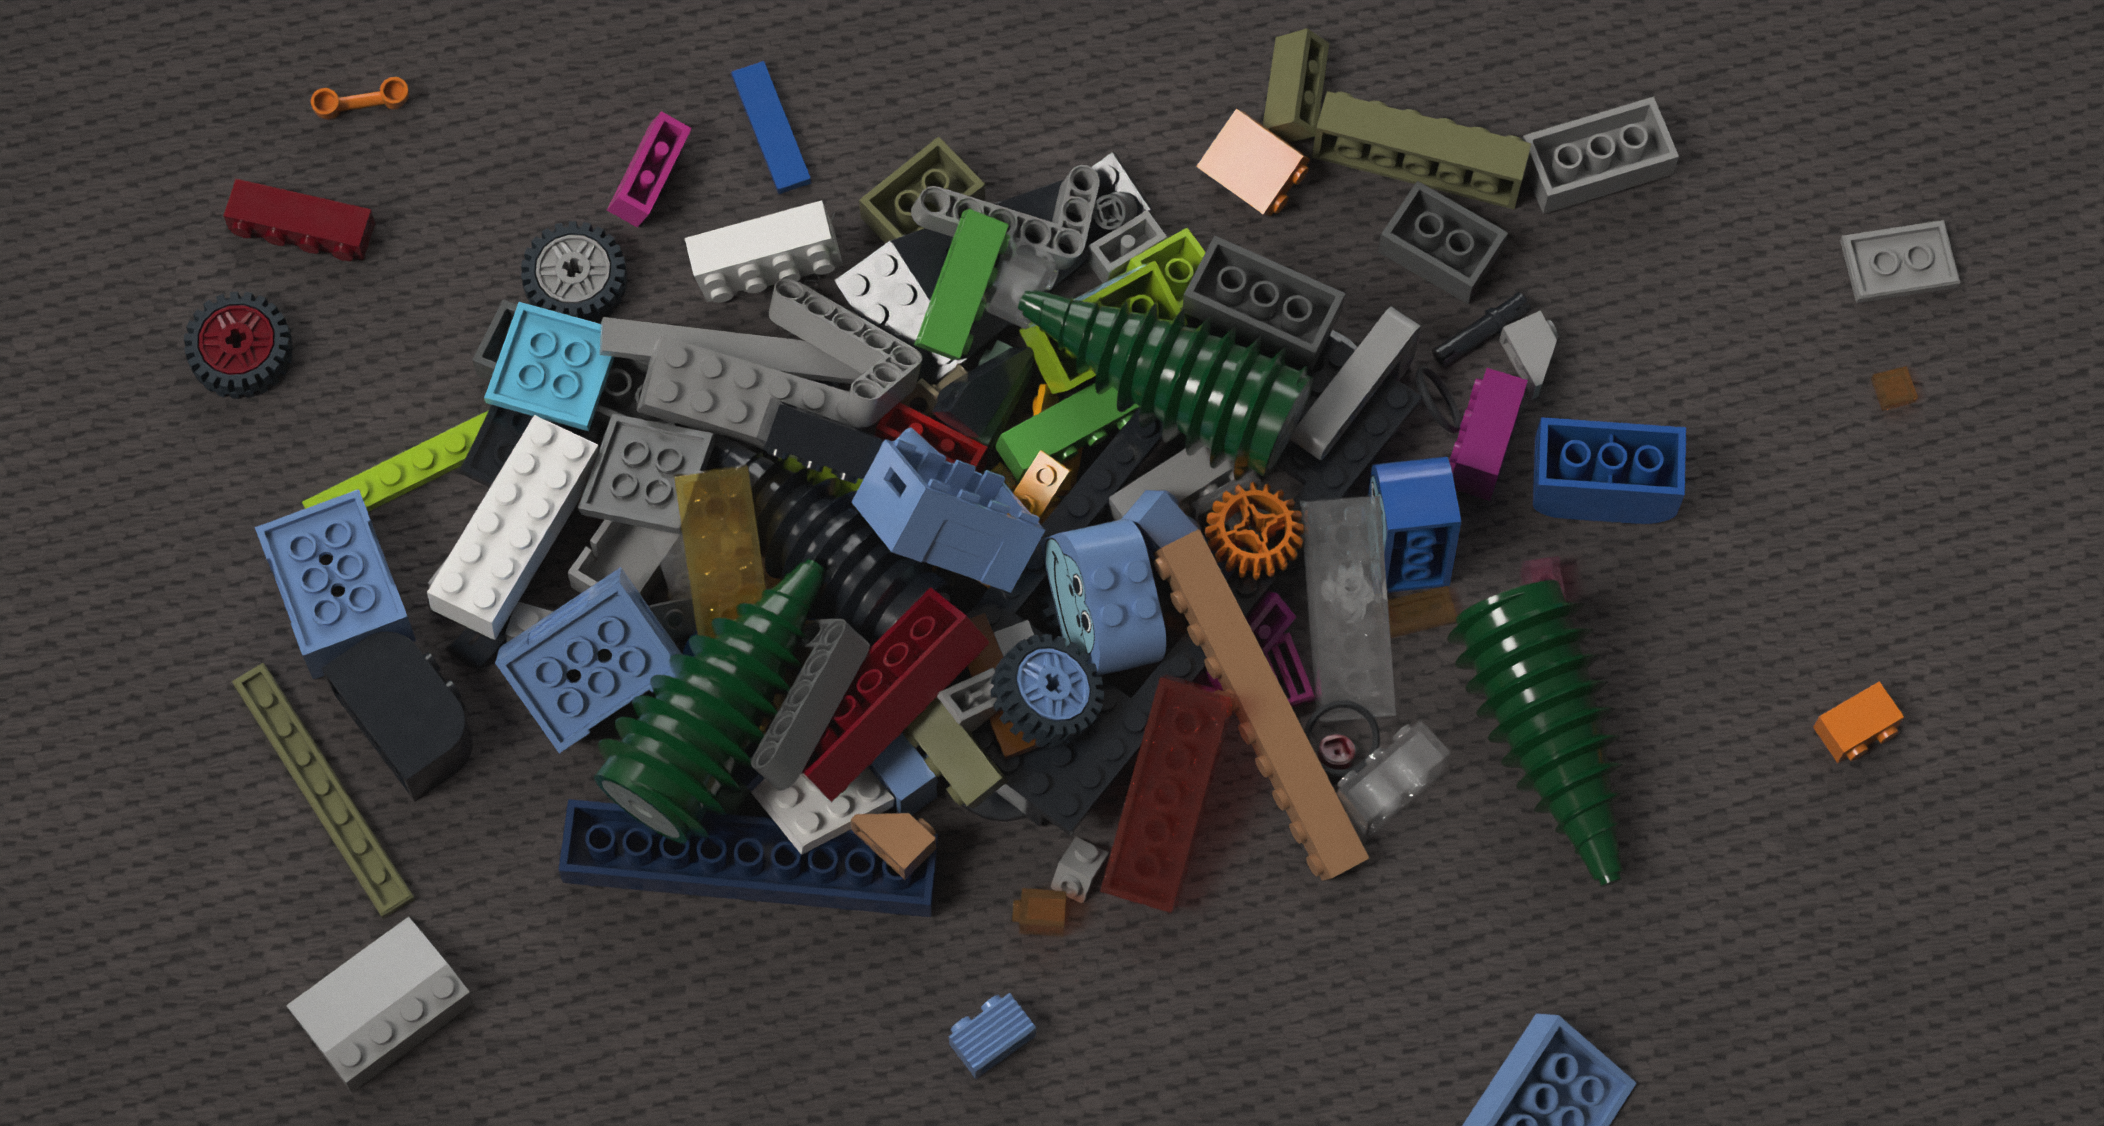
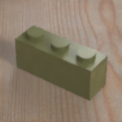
(1296, 85)
(955, 755)

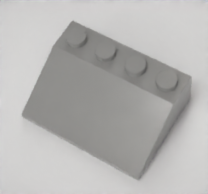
(380, 1004)

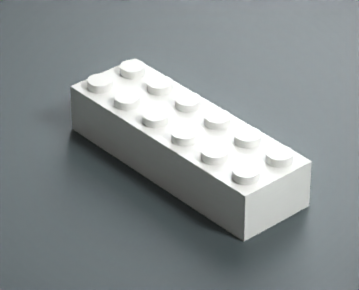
(513, 528)

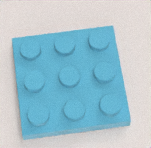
(550, 367)

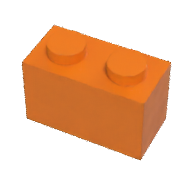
(1858, 723)

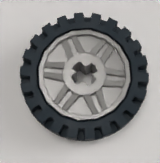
(568, 250)

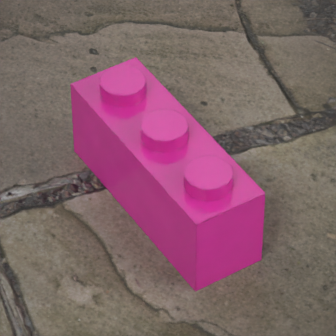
(649, 169)

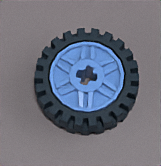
(1047, 690)

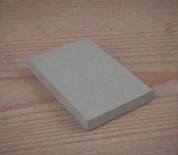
(1900, 261)

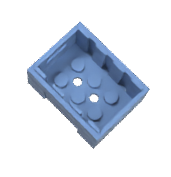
(947, 514)
(602, 617)
(325, 623)

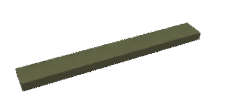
(323, 791)

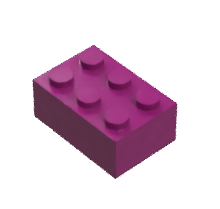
(1486, 432)

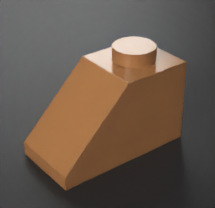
(896, 839)

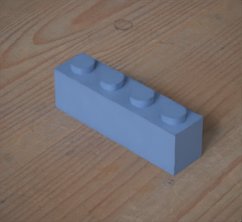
(1163, 522)

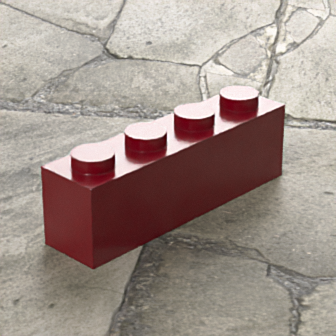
(299, 220)

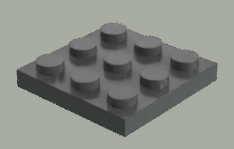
(636, 470)

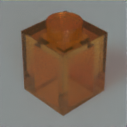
(1040, 912)

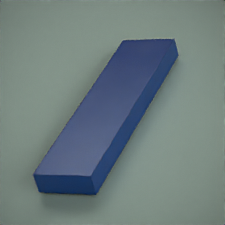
(771, 127)

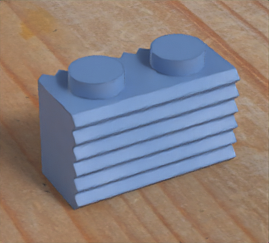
(991, 1034)

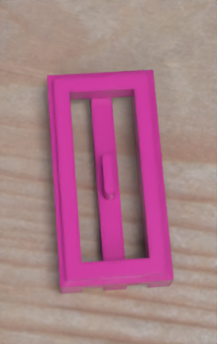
(1295, 699)

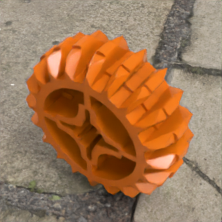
(1228, 543)

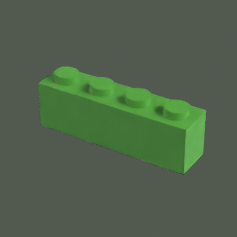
(962, 284)
(1063, 429)

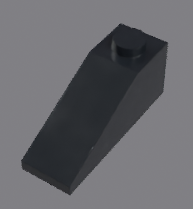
(975, 397)

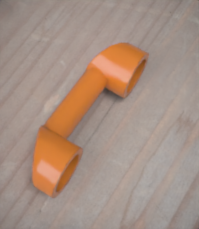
(328, 106)

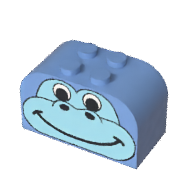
(1106, 595)

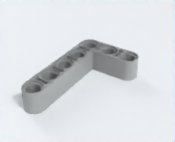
(1047, 233)
(1384, 351)
(886, 363)

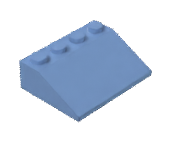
(1553, 1081)

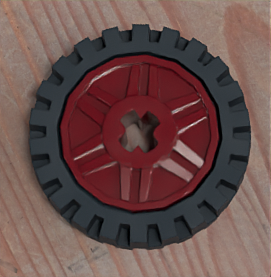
(263, 349)

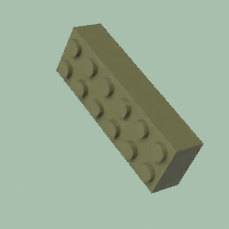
(1420, 149)

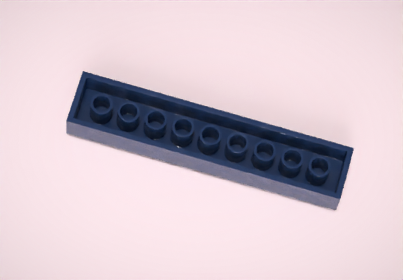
(738, 861)

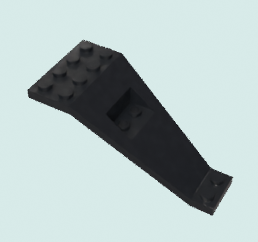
(900, 277)

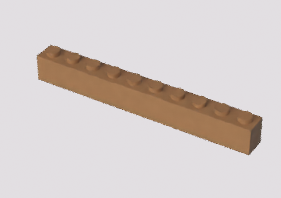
(1260, 706)

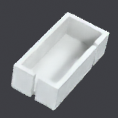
(763, 252)

